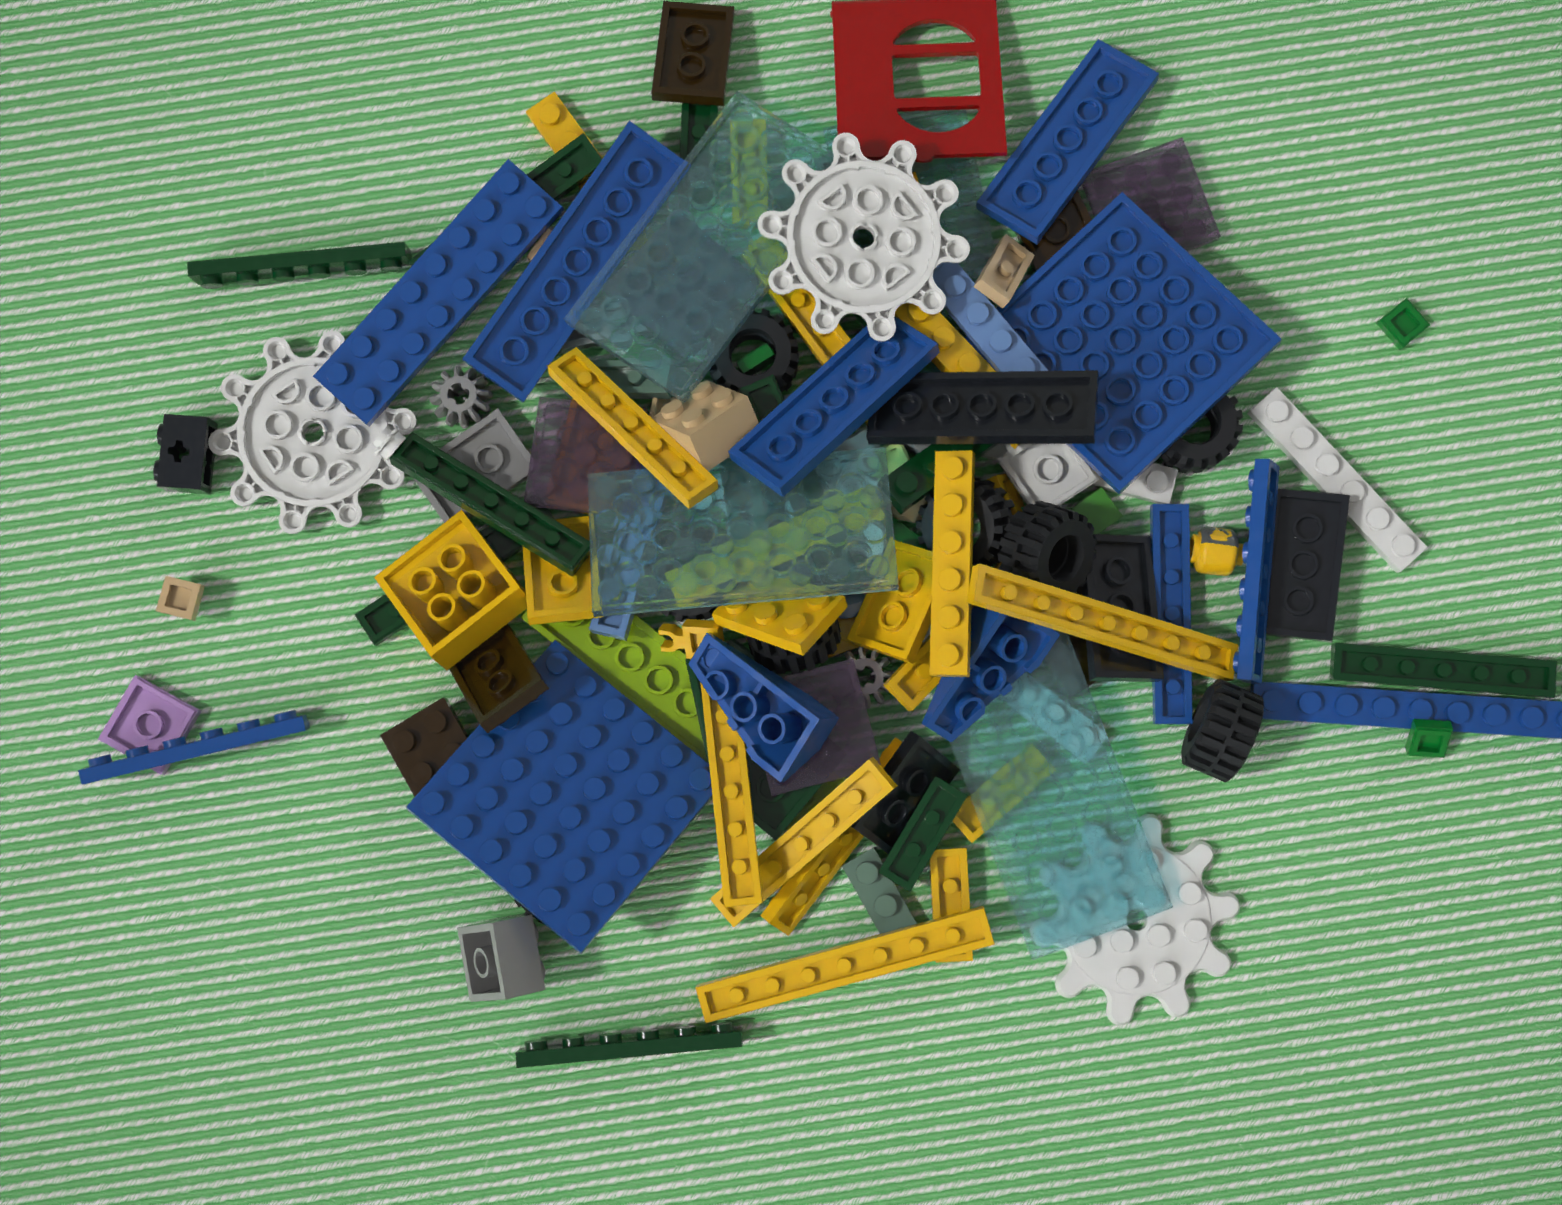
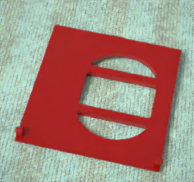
(864, 76)

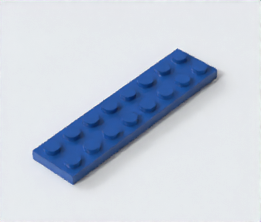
(438, 292)
(530, 320)

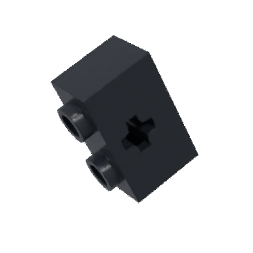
(194, 471)

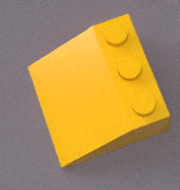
(453, 590)

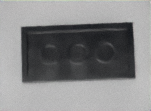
(1306, 564)
(1125, 579)

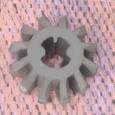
(448, 390)
(877, 672)

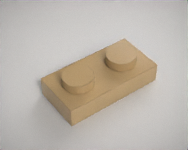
(1004, 271)

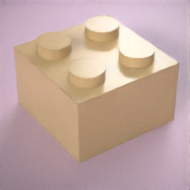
(708, 422)

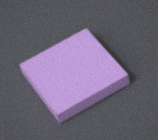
(148, 718)

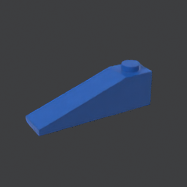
(999, 655)
(769, 713)

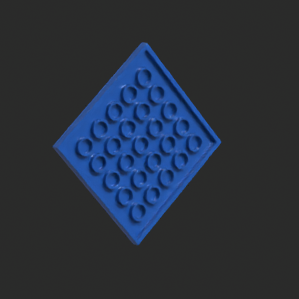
(1150, 325)
(567, 799)

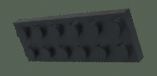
(990, 409)

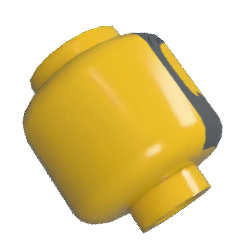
(1215, 551)

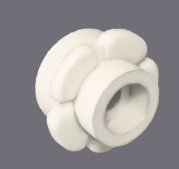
(388, 442)

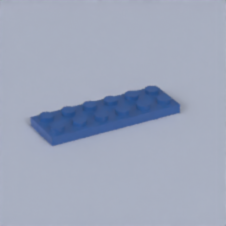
(1067, 141)
(831, 406)

